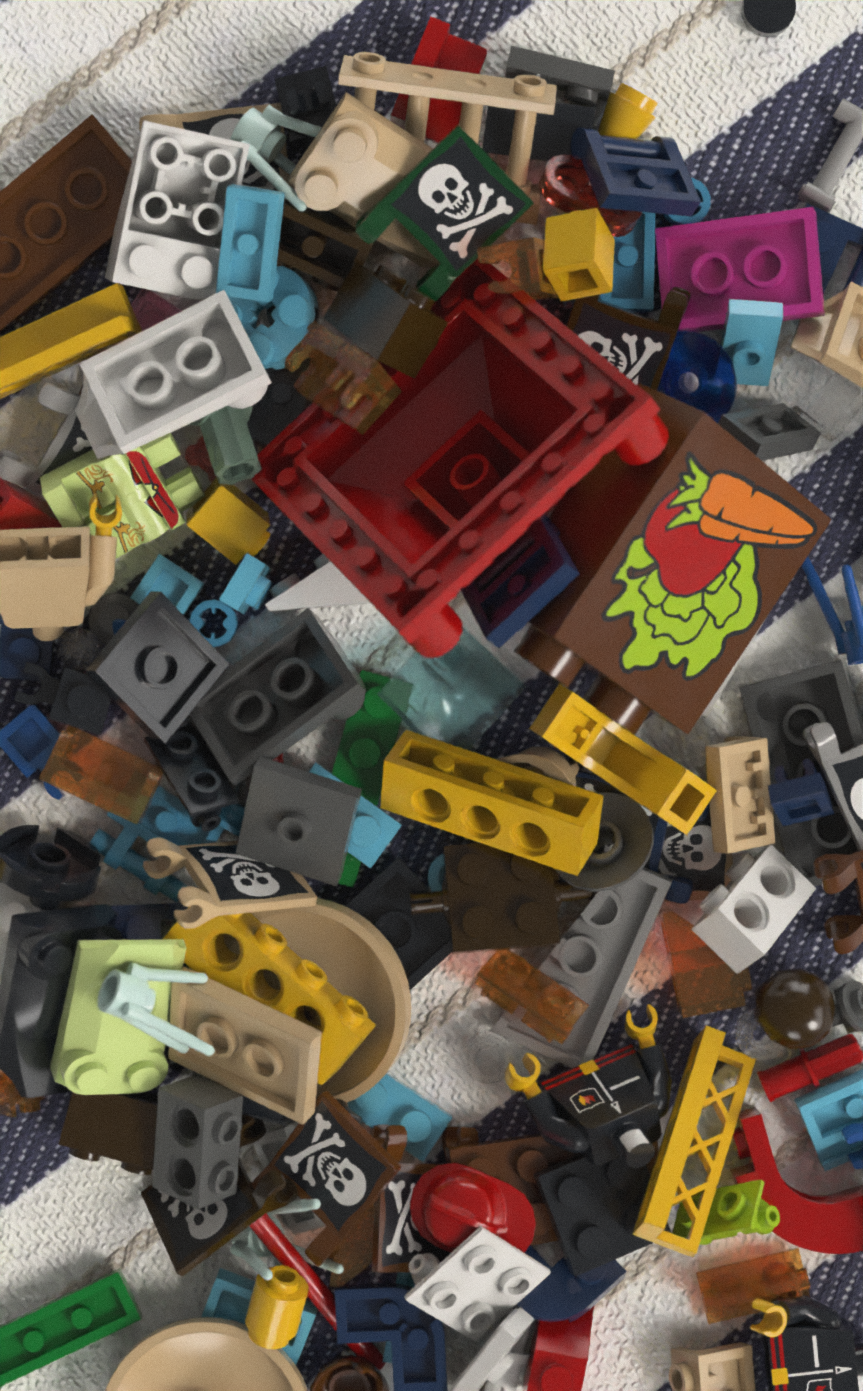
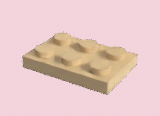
(254, 1045)

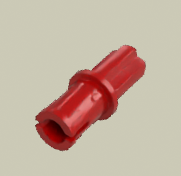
(811, 1066)

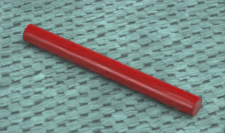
(318, 1292)

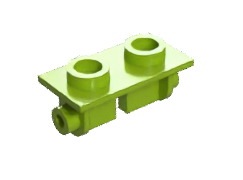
(732, 1211)

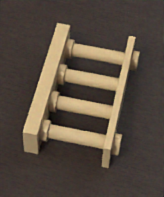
(524, 94)

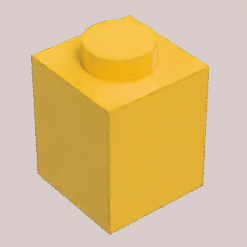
(578, 254)
(229, 521)

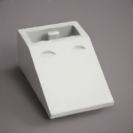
(174, 211)

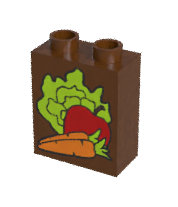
(671, 571)

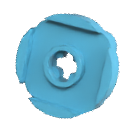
(293, 314)

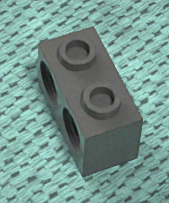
(197, 1141)

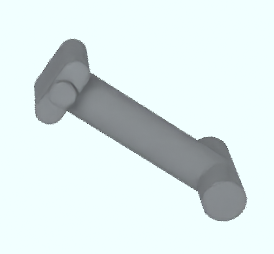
(820, 191)

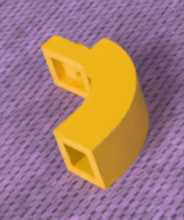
(622, 759)

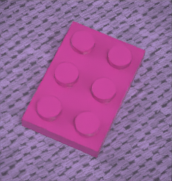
(743, 259)

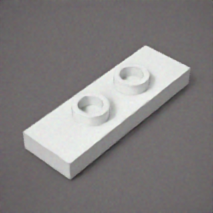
(493, 1357)

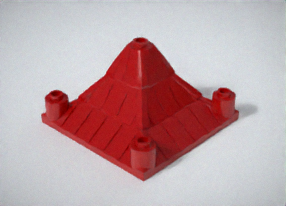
(461, 458)

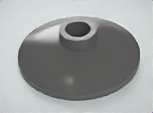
(631, 833)

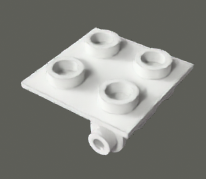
(474, 1282)

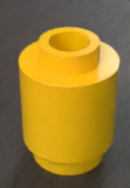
(276, 1307)

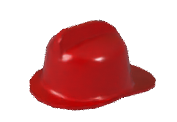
(459, 1199)

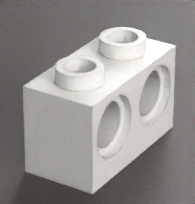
(752, 908)

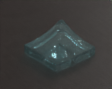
(452, 694)

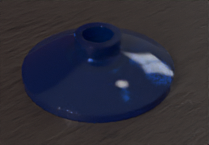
(712, 367)

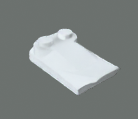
(169, 377)

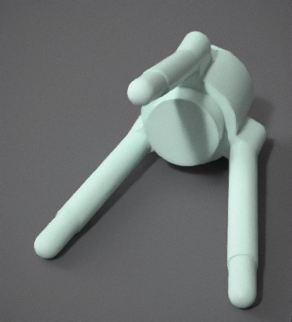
(267, 141)
(132, 1000)
(250, 1247)

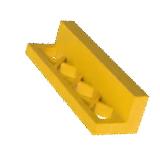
(65, 338)
(679, 1135)

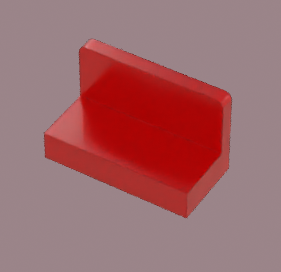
(447, 52)

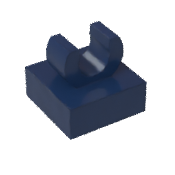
(801, 797)

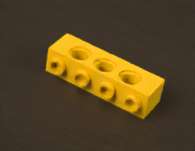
(491, 802)
(301, 981)

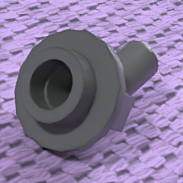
(849, 1006)

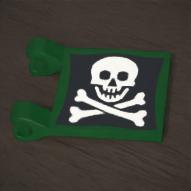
(451, 206)

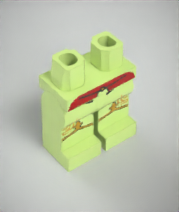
(147, 498)

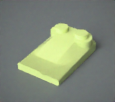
(98, 1050)

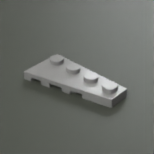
(595, 965)

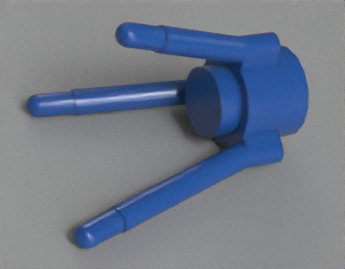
(852, 640)

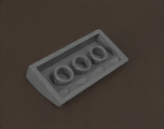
(780, 712)

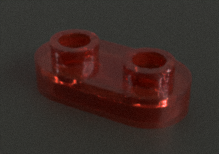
(569, 189)

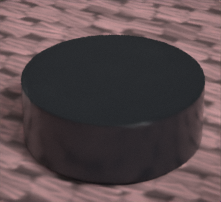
(768, 17)

